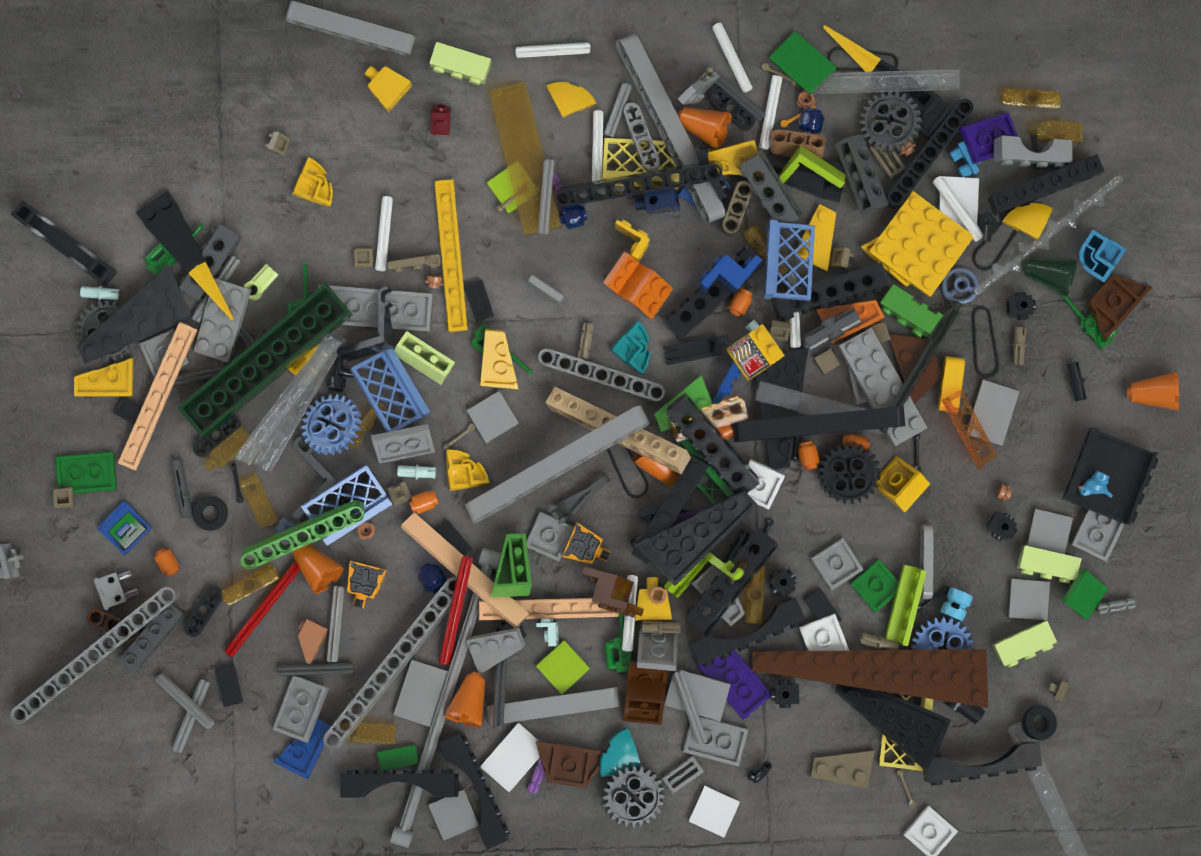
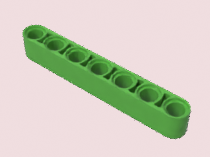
(308, 527)

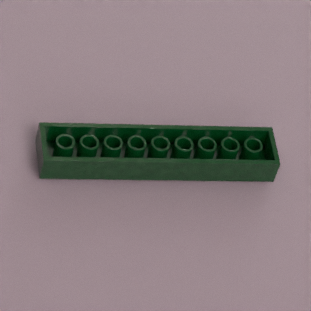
(265, 361)

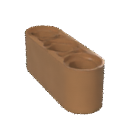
(787, 142)

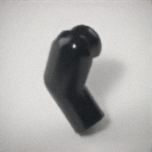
(761, 773)

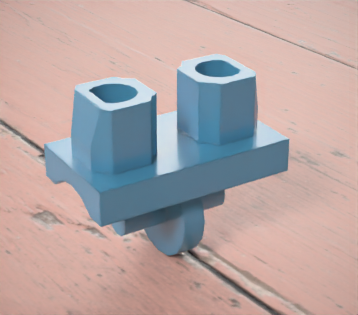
(961, 152)

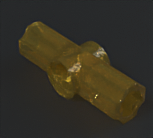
(1043, 99)
(758, 241)
(261, 579)
(754, 608)

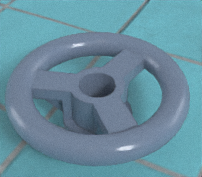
(956, 271)

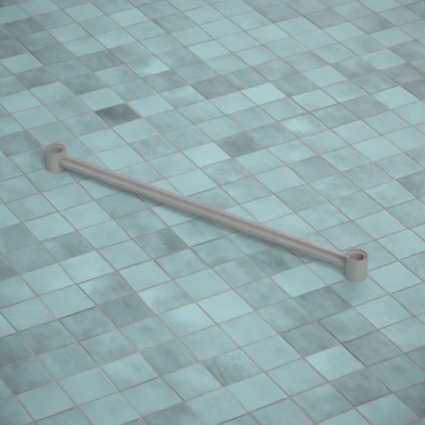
(403, 835)

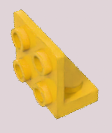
(641, 238)

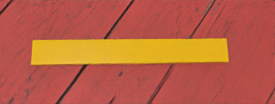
(451, 255)

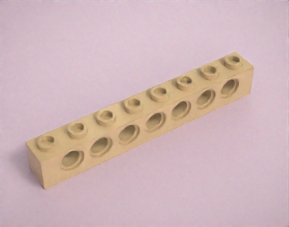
(641, 442)

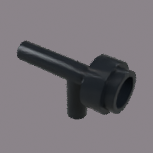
(988, 226)
(336, 382)

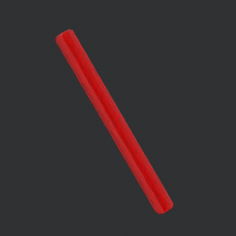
(262, 609)
(455, 610)

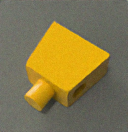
(387, 86)
(651, 610)

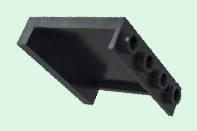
(1128, 473)

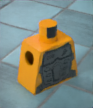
(585, 546)
(364, 582)

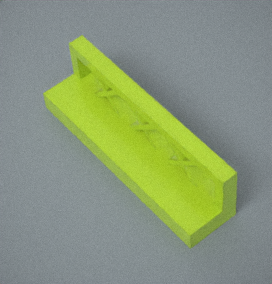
(905, 604)

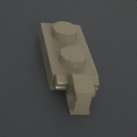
(415, 263)

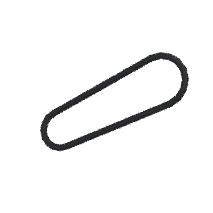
(860, 69)
(1006, 246)
(975, 345)
(621, 479)

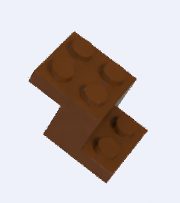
(612, 592)
(644, 695)

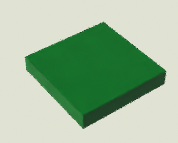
(876, 585)
(1084, 594)

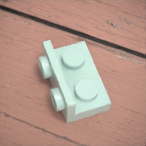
(551, 635)

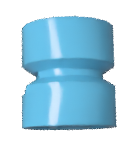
(957, 597)

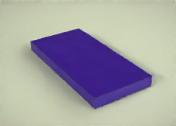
(746, 689)

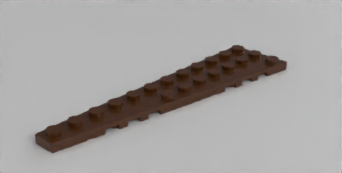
(928, 674)

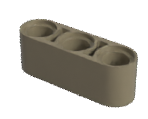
(732, 216)

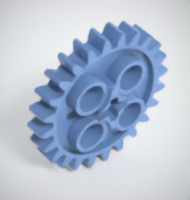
(323, 440)
(925, 642)

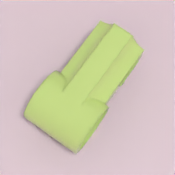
(262, 281)

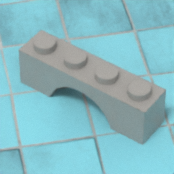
(1011, 150)

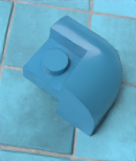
(1100, 255)

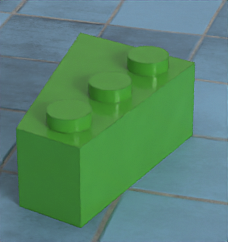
(909, 312)
(696, 391)
(513, 572)

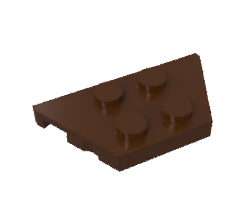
(1115, 302)
(906, 353)
(568, 763)

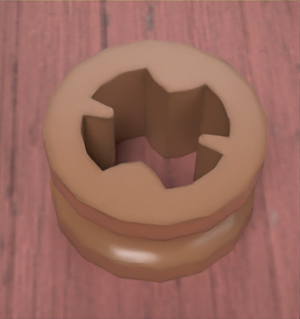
(652, 594)

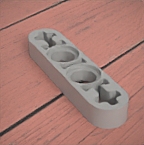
(644, 136)
(926, 559)

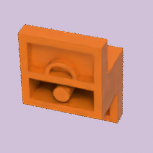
(638, 285)

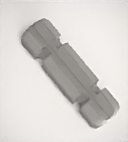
(1117, 605)

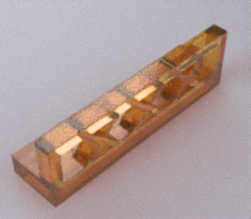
(719, 420)
(966, 435)

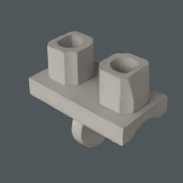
(9, 561)

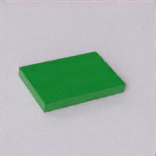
(802, 63)
(87, 472)

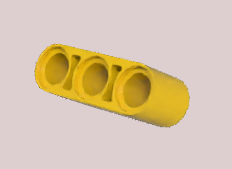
(951, 380)

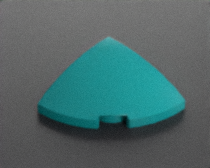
(632, 348)
(619, 753)

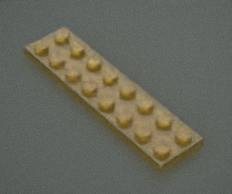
(522, 154)

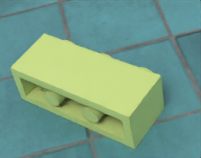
(460, 63)
(424, 358)
(1048, 564)
(1024, 644)

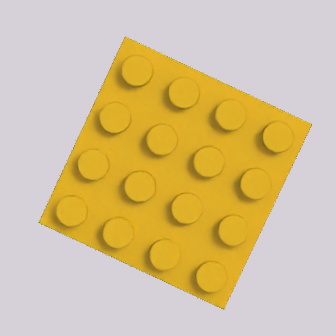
(921, 244)

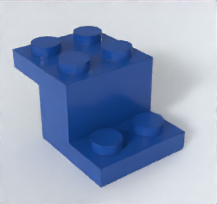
(729, 273)

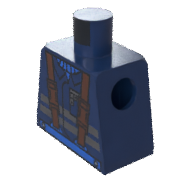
(667, 202)

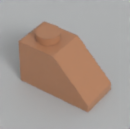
(311, 638)

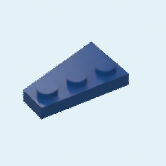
(726, 386)
(302, 756)

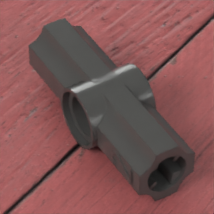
(832, 329)

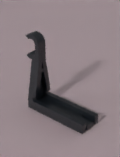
(377, 344)
(695, 349)

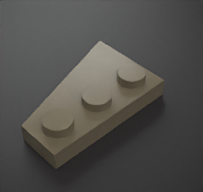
(844, 768)

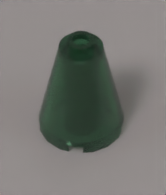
(1051, 272)

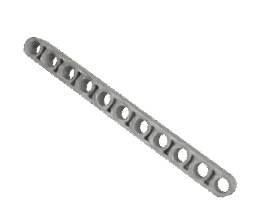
(668, 123)
(557, 464)
(87, 658)
(391, 673)

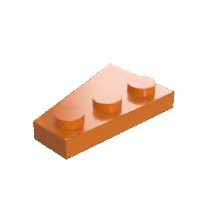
(868, 312)

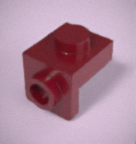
(440, 120)

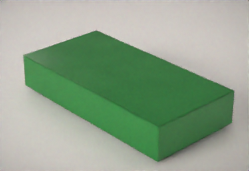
(398, 757)

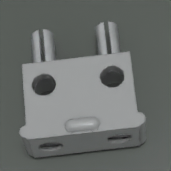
(109, 591)

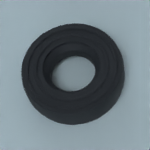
(198, 513)
(1050, 719)

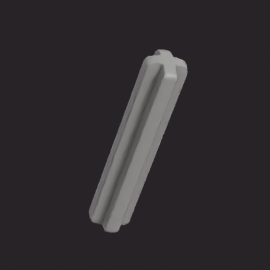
(617, 110)

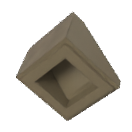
(881, 332)
(63, 498)

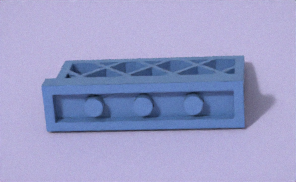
(773, 255)
(404, 385)
(371, 508)

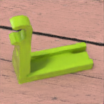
(814, 163)
(684, 583)

